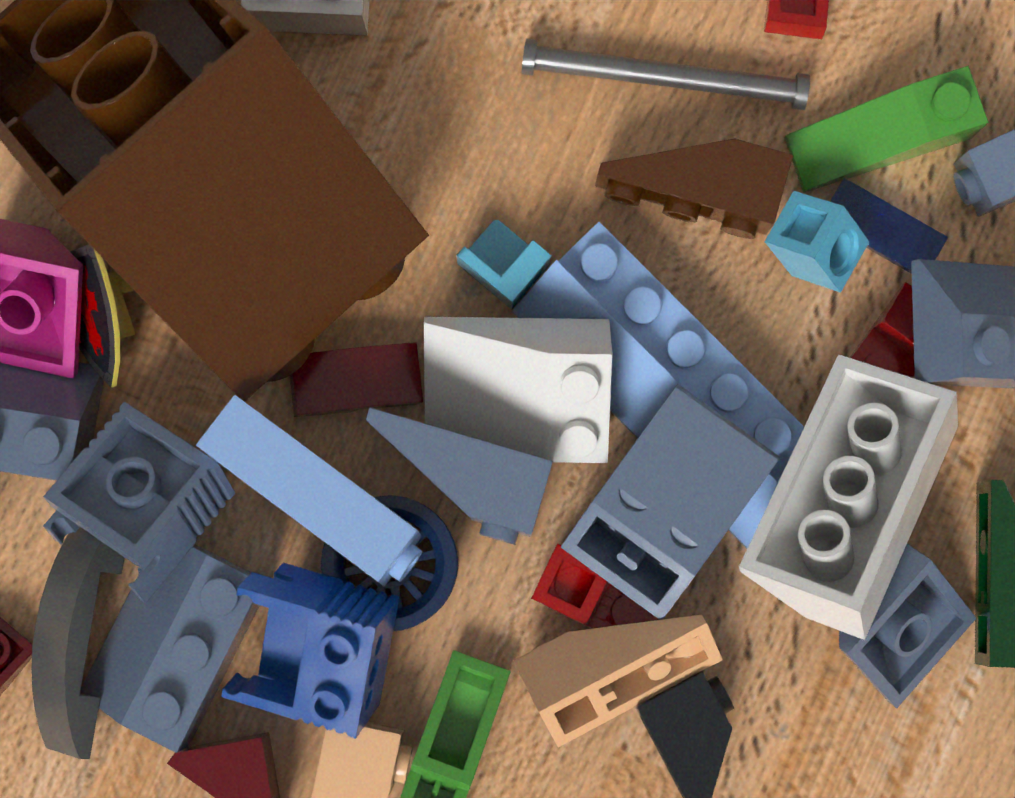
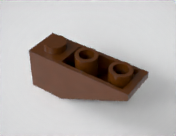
(713, 180)

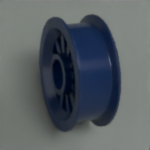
(443, 552)

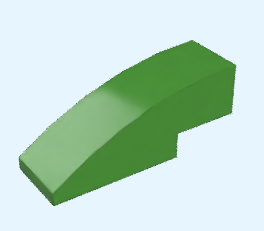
(456, 729)

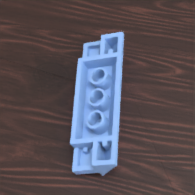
(657, 348)

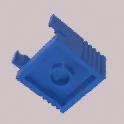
(319, 650)

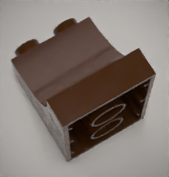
(201, 172)

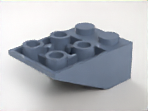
(670, 502)

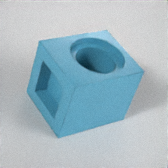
(817, 241)

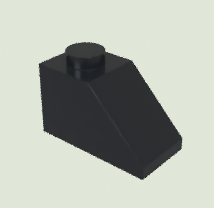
(690, 732)

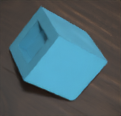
(504, 263)

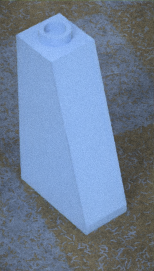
(312, 492)

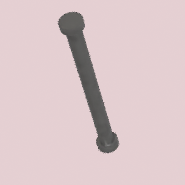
(666, 74)

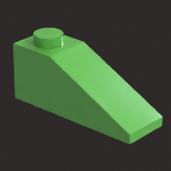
(888, 129)

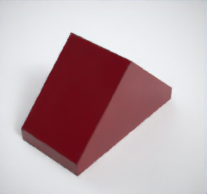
(231, 767)

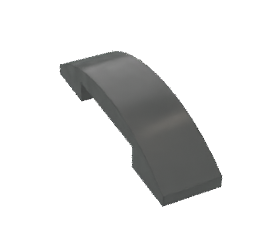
(61, 643)

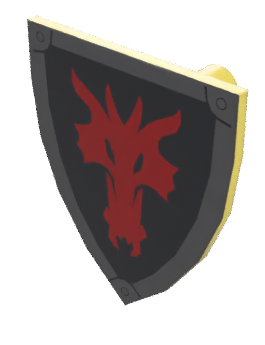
(102, 315)

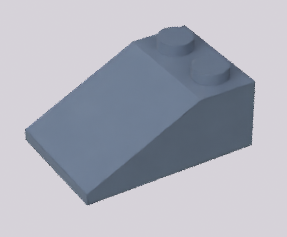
(481, 478)

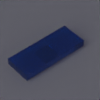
(887, 228)

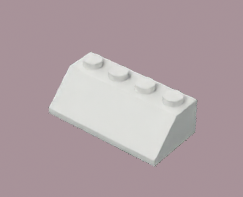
(852, 494)

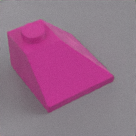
(39, 300)

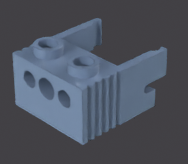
(139, 495)

